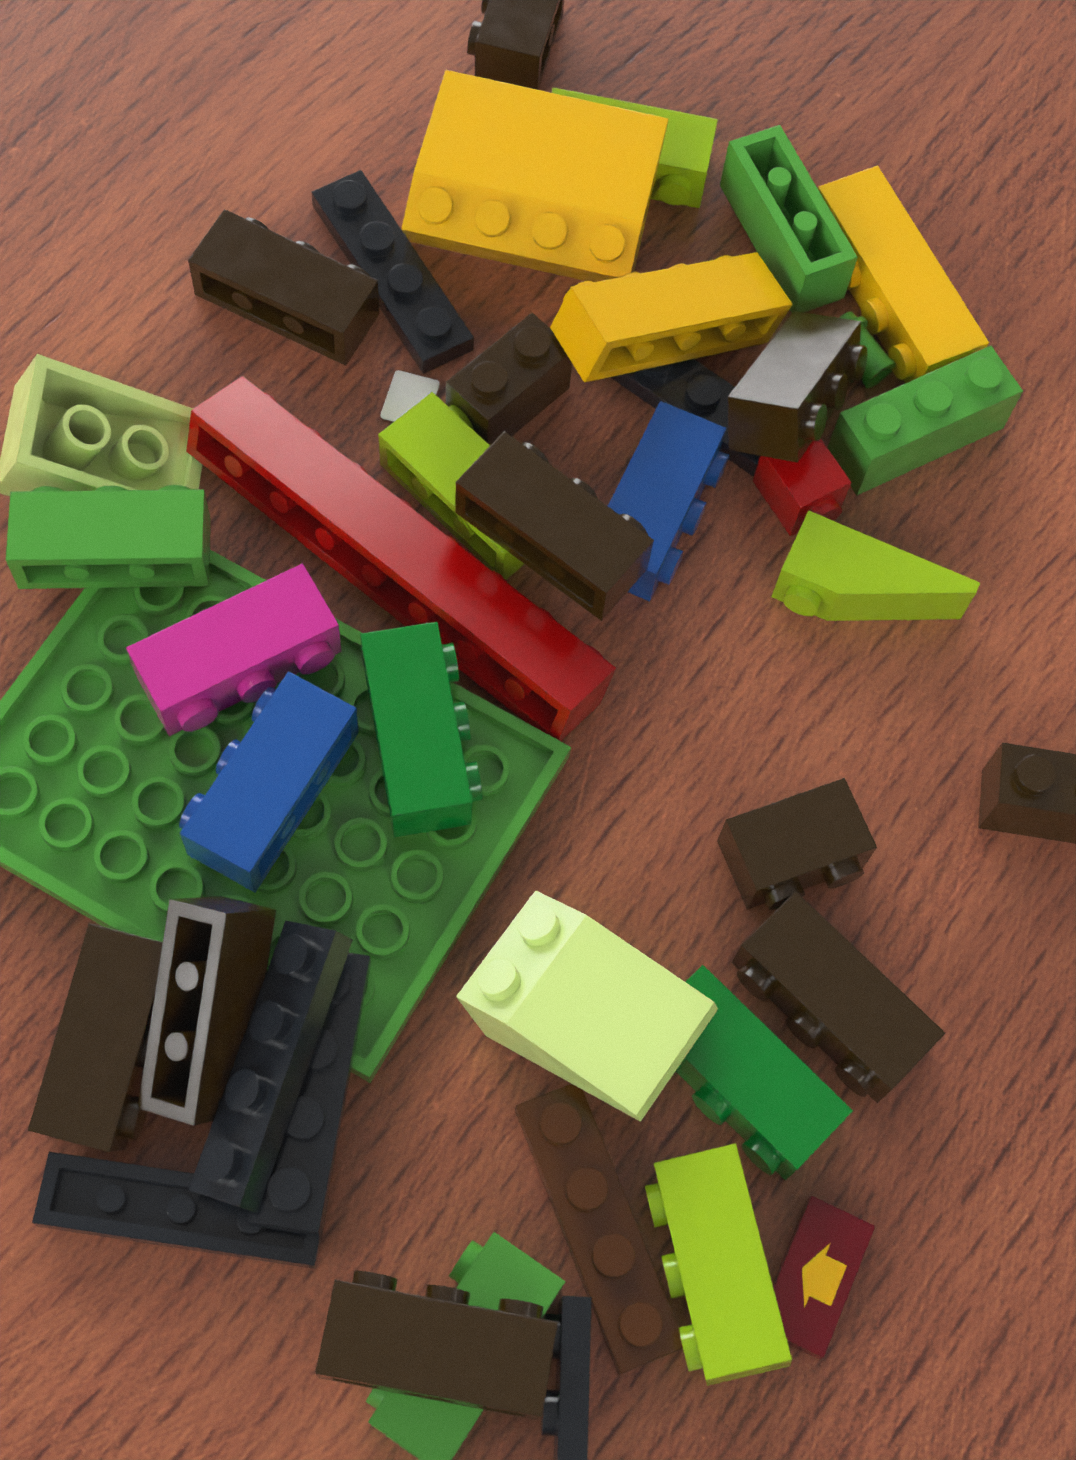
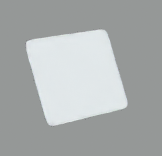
(405, 392)

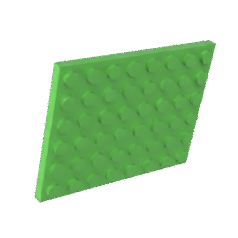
(102, 788)

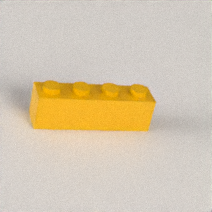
(900, 279)
(669, 315)

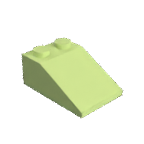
(92, 433)
(586, 1005)

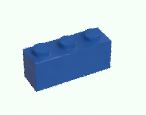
(665, 485)
(268, 780)

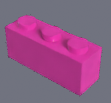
(236, 650)

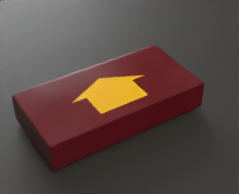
(819, 1274)

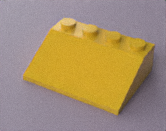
(534, 179)

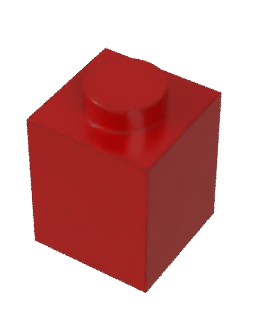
(811, 484)

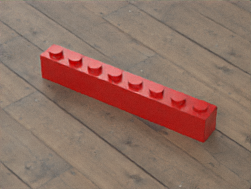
(398, 557)

